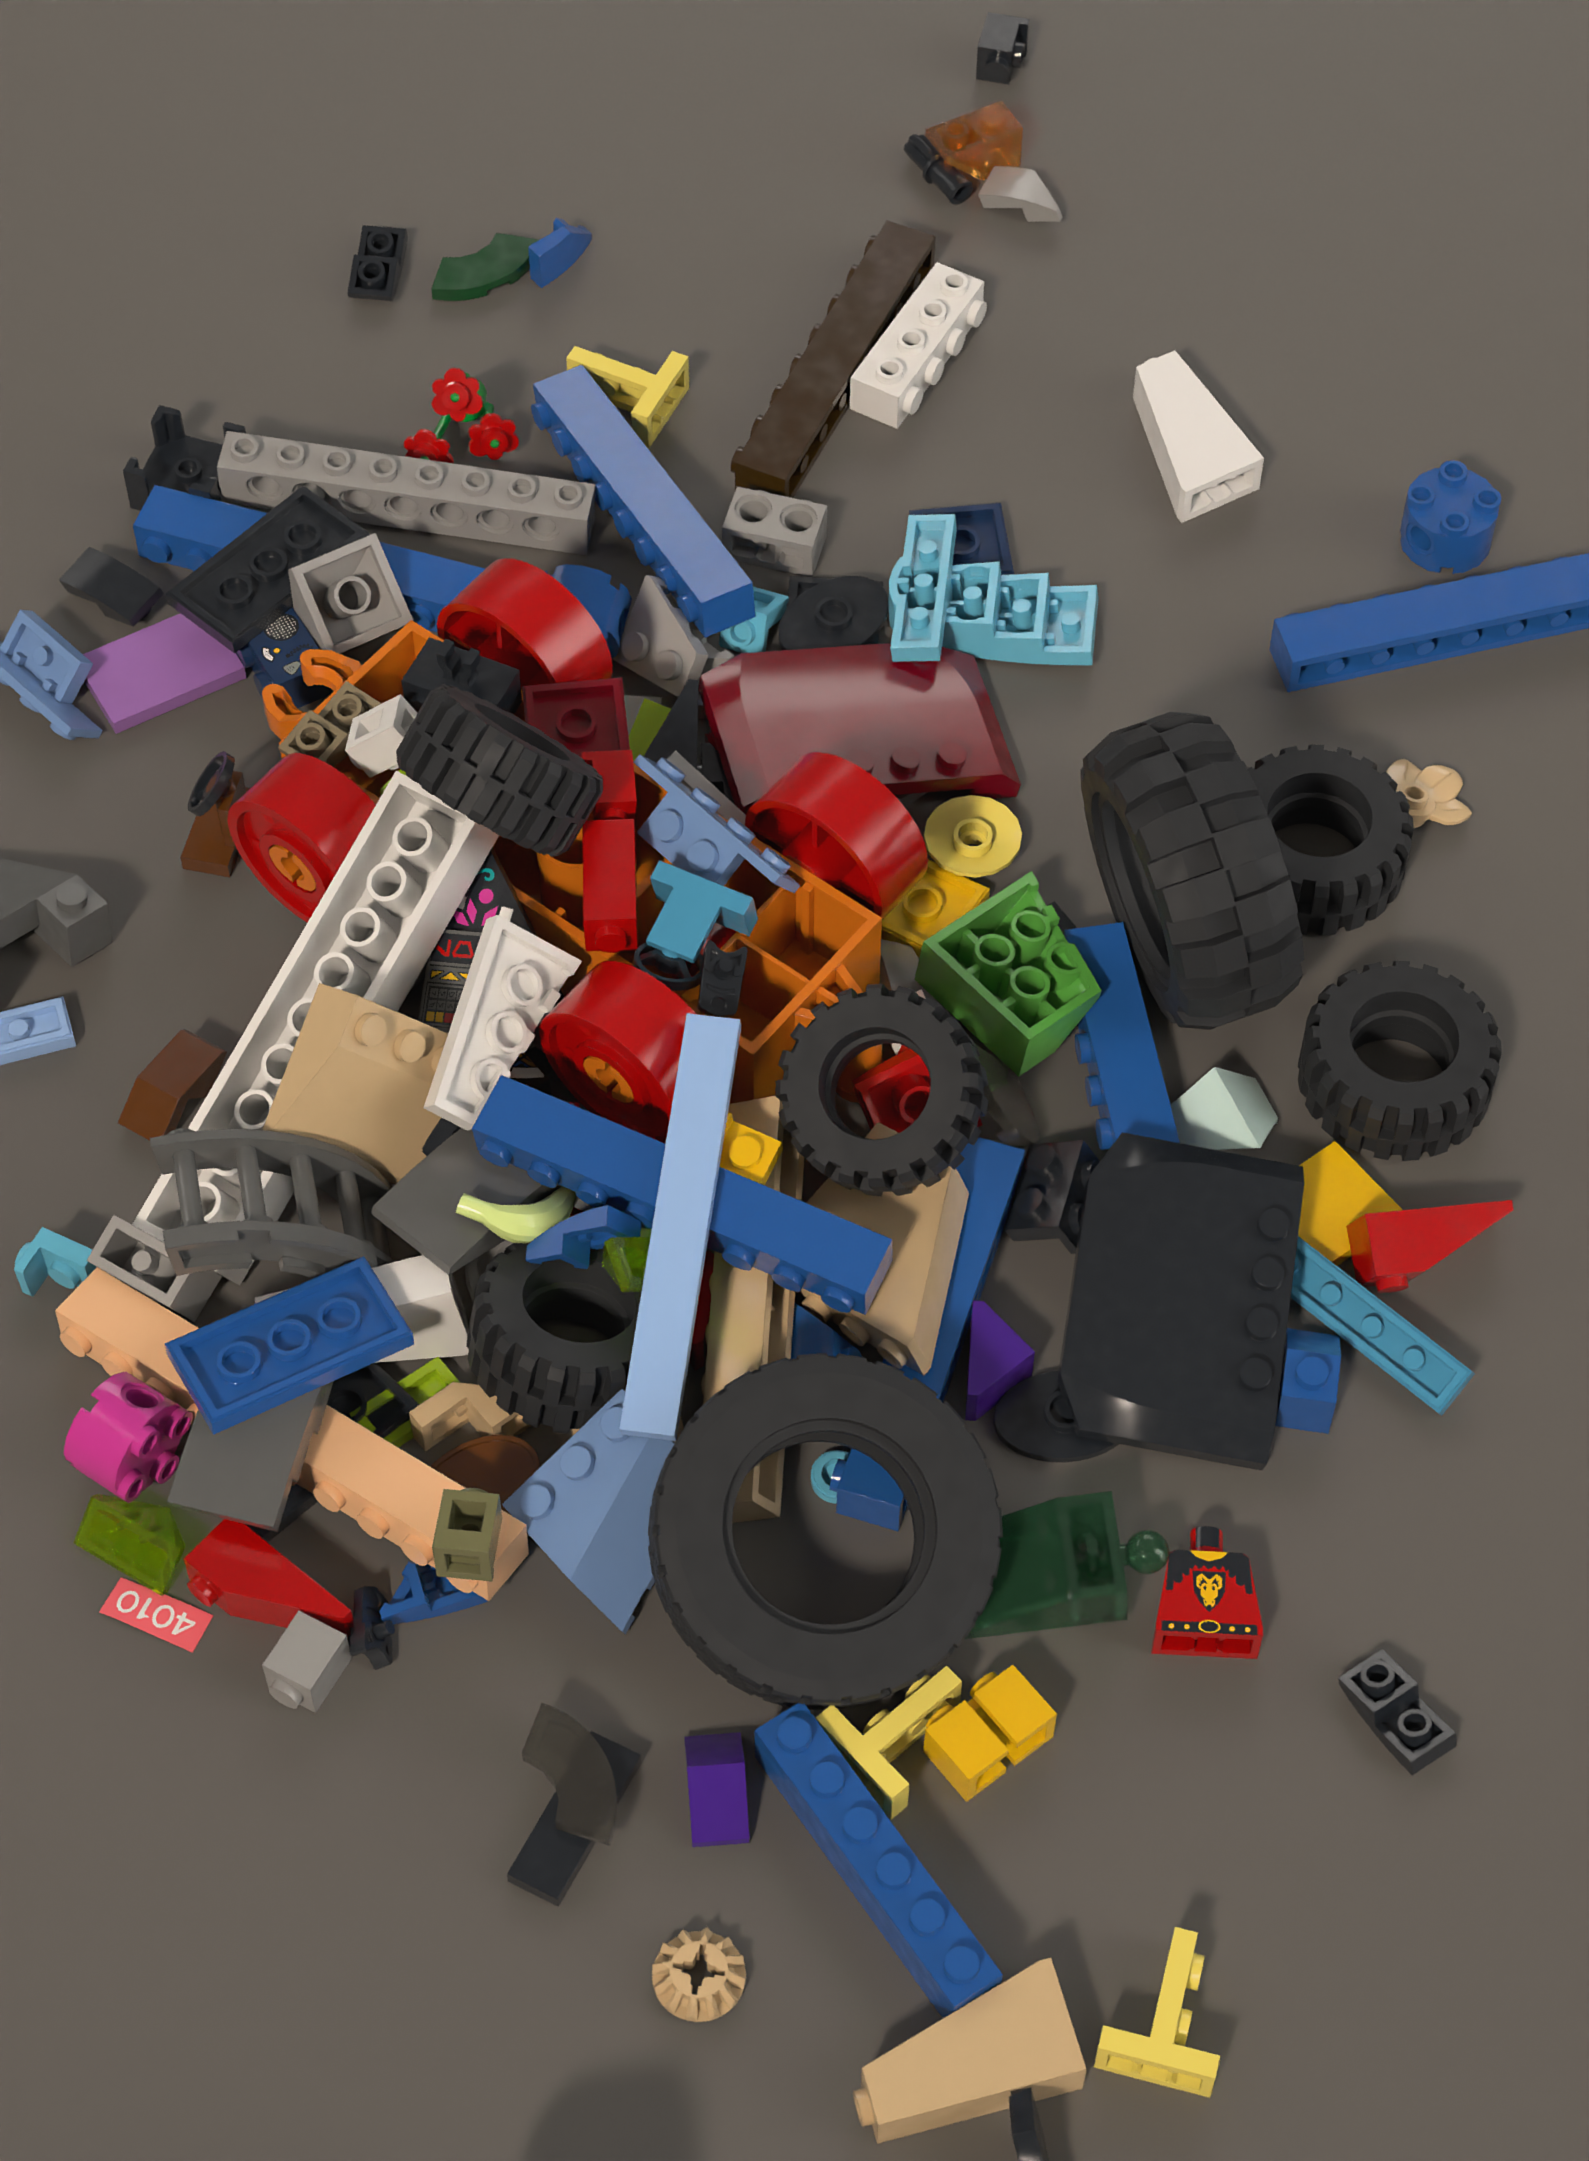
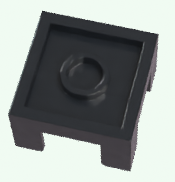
(176, 461)

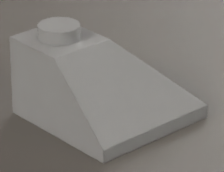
(348, 596)

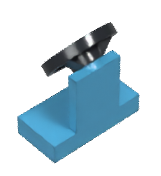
(686, 922)

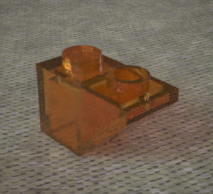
(979, 140)

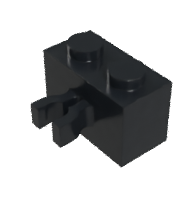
(467, 670)

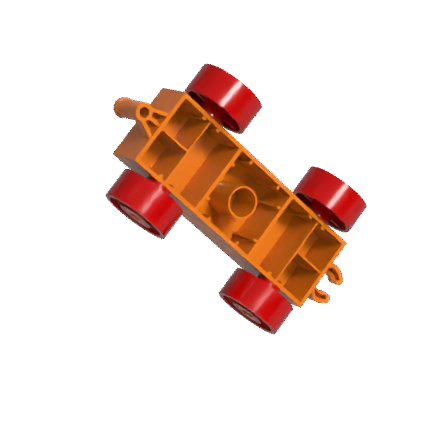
(617, 1027)

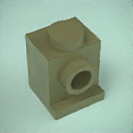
(467, 1534)

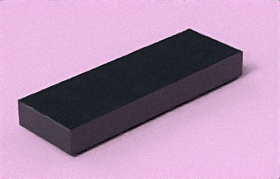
(553, 1856)

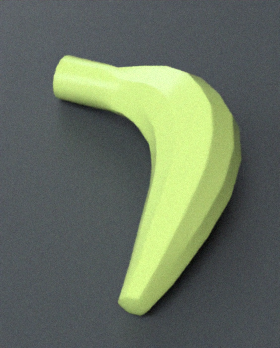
(519, 1222)

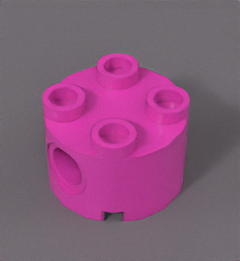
(127, 1436)

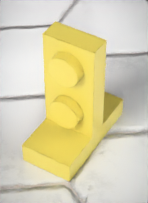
(643, 394)
(889, 1736)
(1156, 2057)

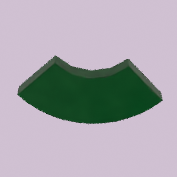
(474, 274)

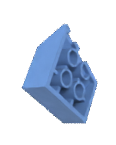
(594, 1508)

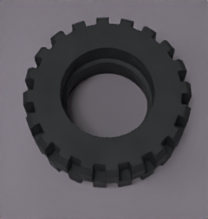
(499, 770)
(1358, 803)
(1410, 1008)
(828, 1047)
(533, 1370)

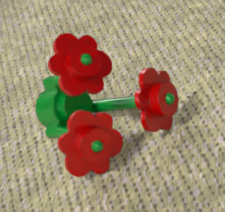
(463, 400)

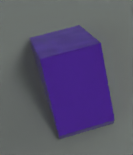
(996, 1361)
(717, 1789)

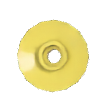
(976, 822)

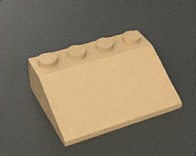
(360, 1081)

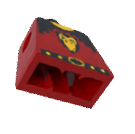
(1208, 1602)

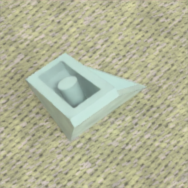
(1224, 1112)

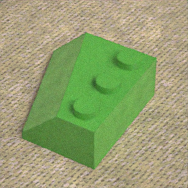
(1010, 975)

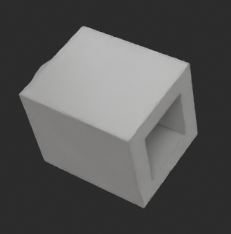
(306, 1663)

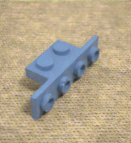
(46, 674)
(697, 838)

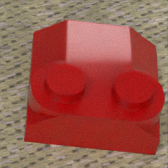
(895, 1091)

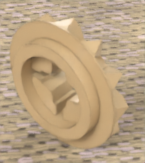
(716, 1994)

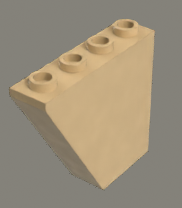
(913, 1294)

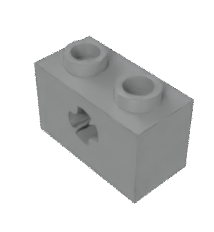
(145, 1265)

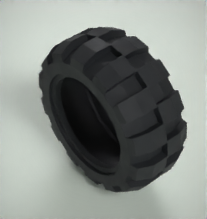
(1192, 870)

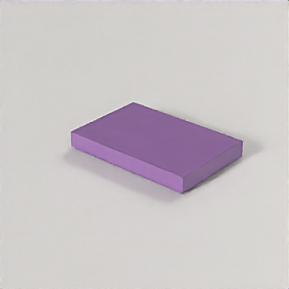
(158, 671)

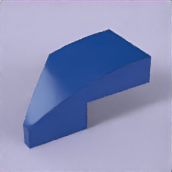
(578, 1234)

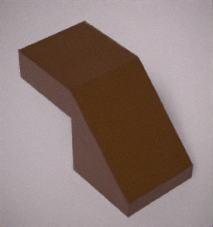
(161, 1091)

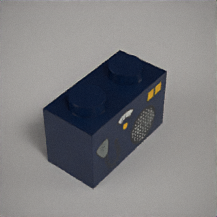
(276, 659)

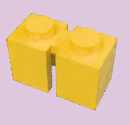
(998, 1722)

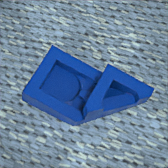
(557, 251)
(425, 1596)

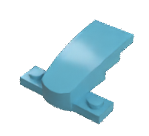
(980, 609)

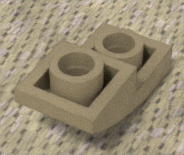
(327, 733)

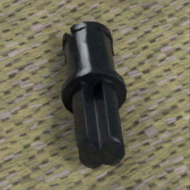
(936, 170)

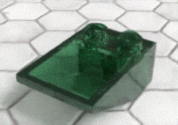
(1054, 1584)

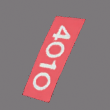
(157, 1614)

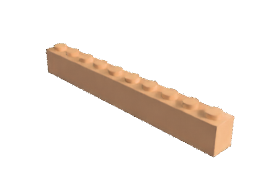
(345, 1462)

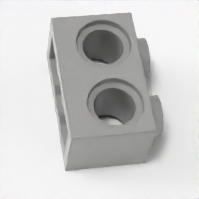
(775, 531)

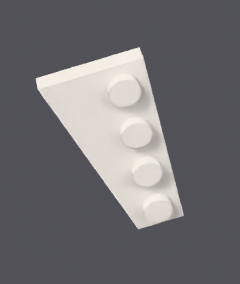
(501, 1004)

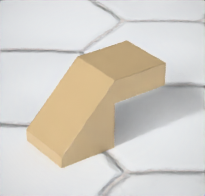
(457, 1406)

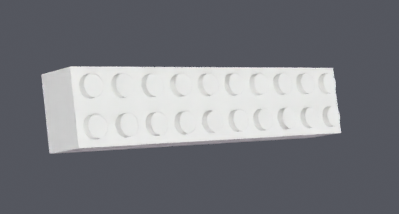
(362, 939)

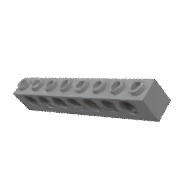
(411, 492)

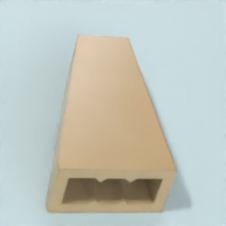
(975, 2058)

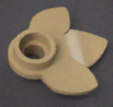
(1430, 792)

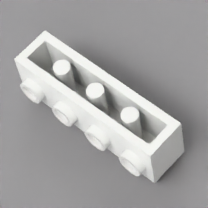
(917, 345)

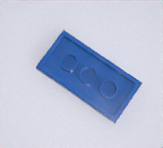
(289, 1344)

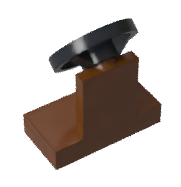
(209, 843)

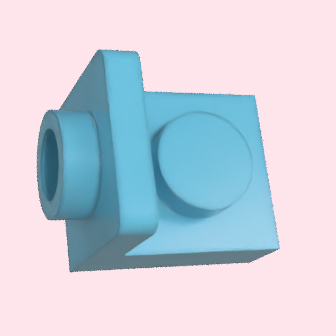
(753, 634)
(52, 1256)

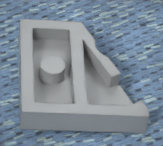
(660, 641)

